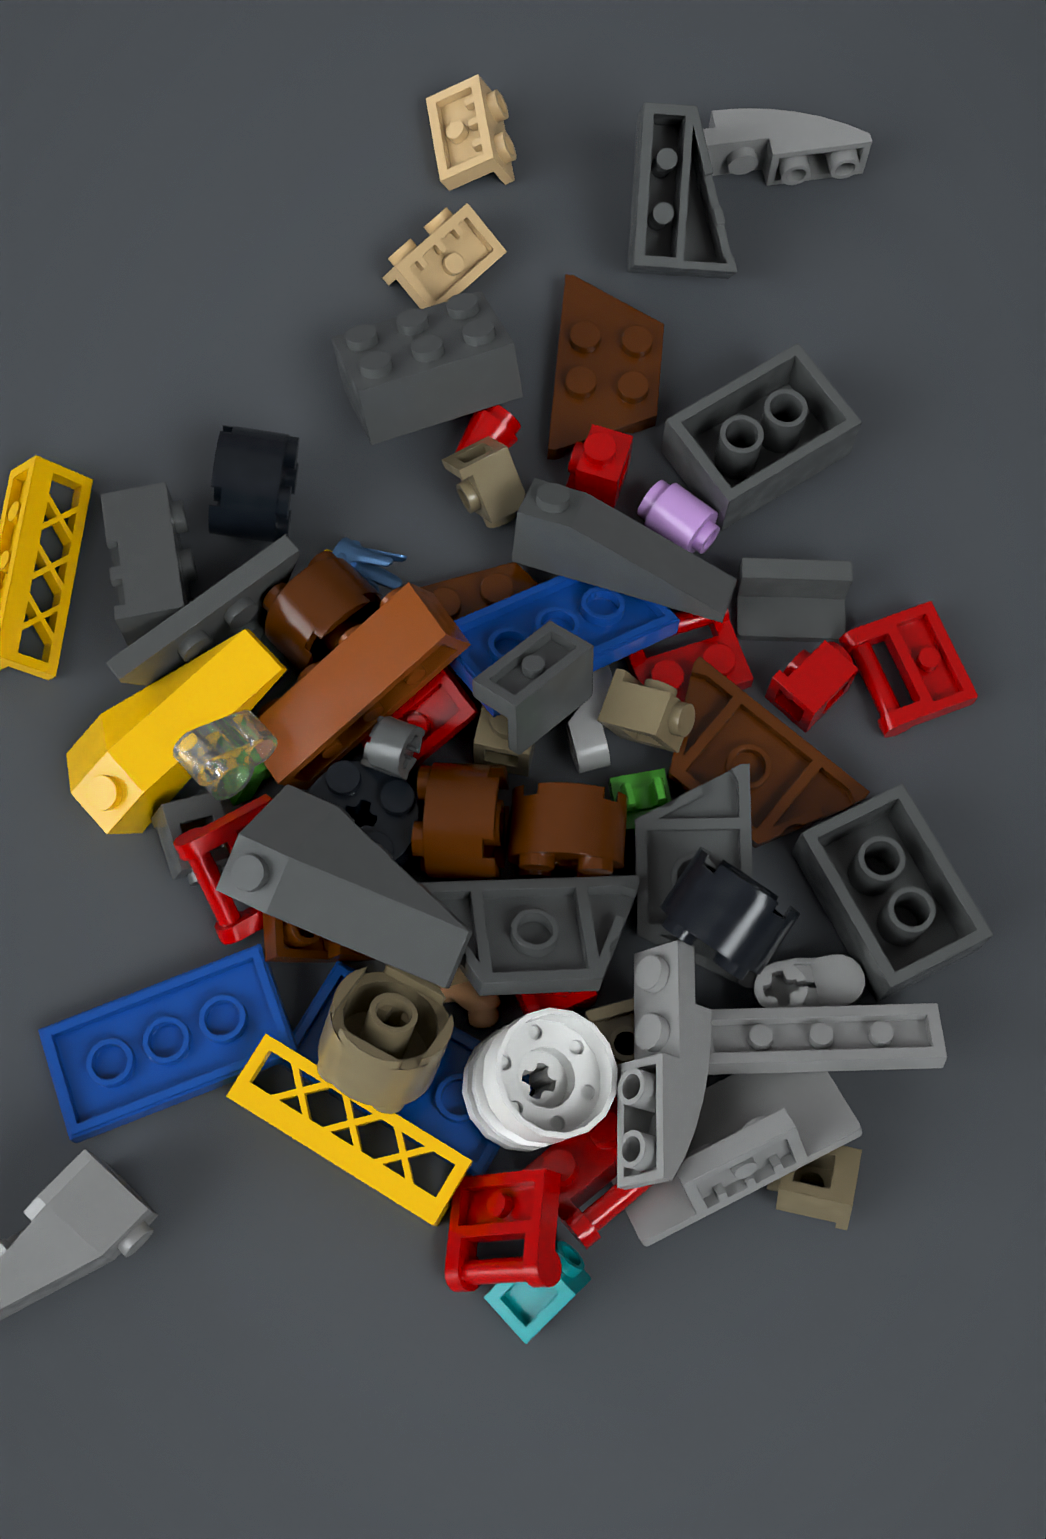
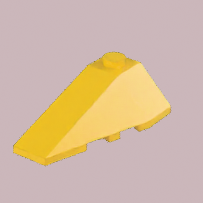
(126, 756)

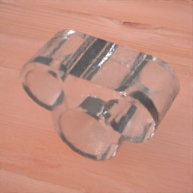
(225, 752)

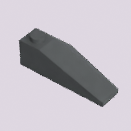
(598, 545)
(330, 878)

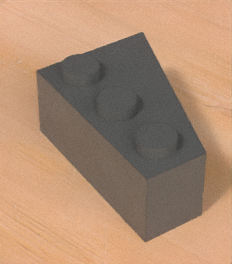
(674, 199)
(147, 557)

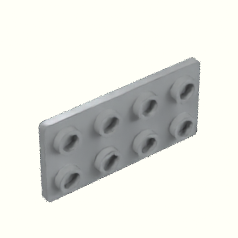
(745, 1139)

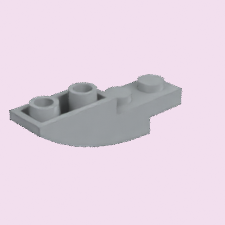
(784, 145)
(667, 1079)

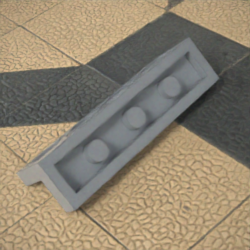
(826, 1039)

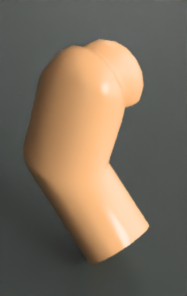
(481, 1009)

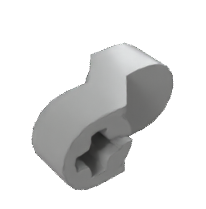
(585, 733)
(786, 982)

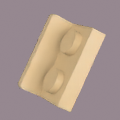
(470, 133)
(447, 260)

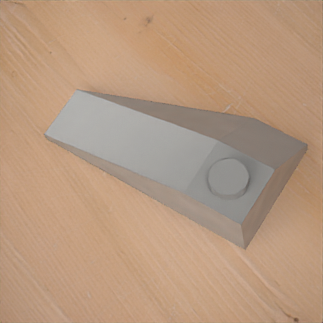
(74, 1229)

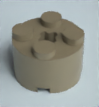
(384, 1038)

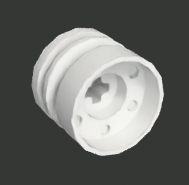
(567, 1068)

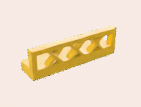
(20, 549)
(339, 1151)

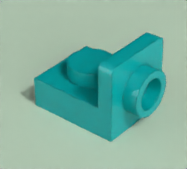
(531, 1308)

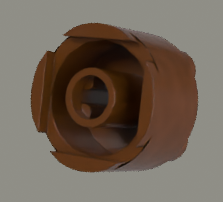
(317, 609)
(462, 821)
(567, 830)

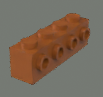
(361, 679)

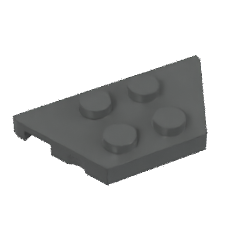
(208, 619)
(668, 838)
(539, 931)

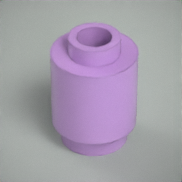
(679, 516)

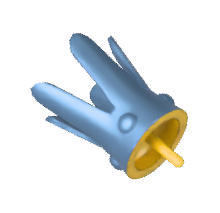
(367, 562)

